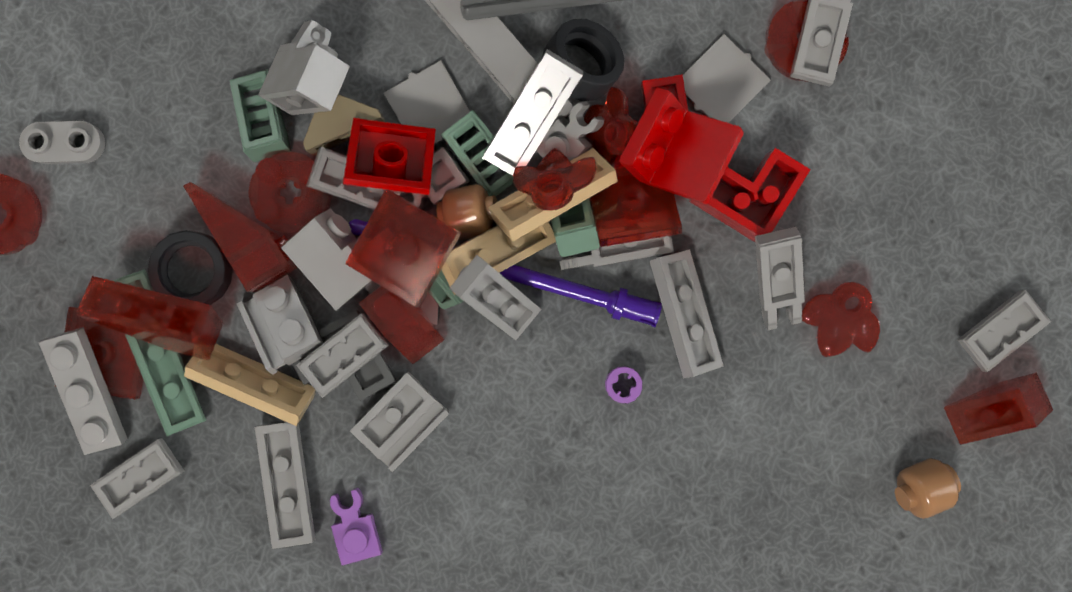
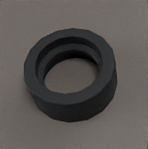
(600, 45)
(173, 242)

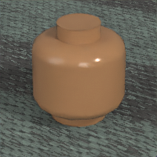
(467, 210)
(927, 488)

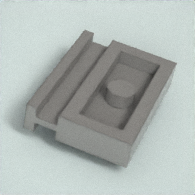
(280, 324)
(400, 421)

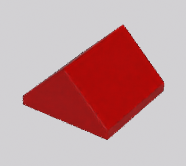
(390, 156)

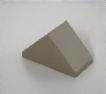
(334, 126)

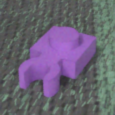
(356, 534)

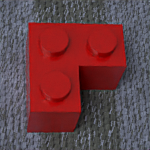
(758, 203)

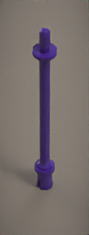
(617, 303)

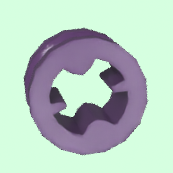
(634, 391)

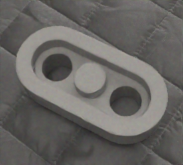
(60, 142)

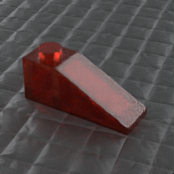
(246, 243)
(152, 317)

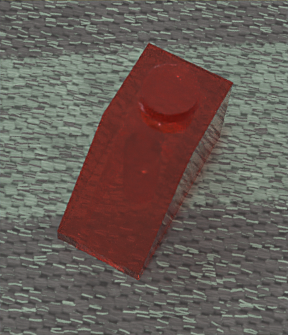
(402, 324)
(1000, 409)

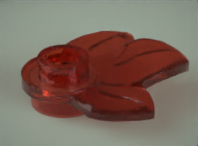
(617, 126)
(554, 179)
(843, 326)

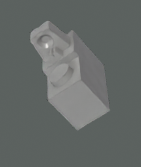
(305, 73)
(321, 255)

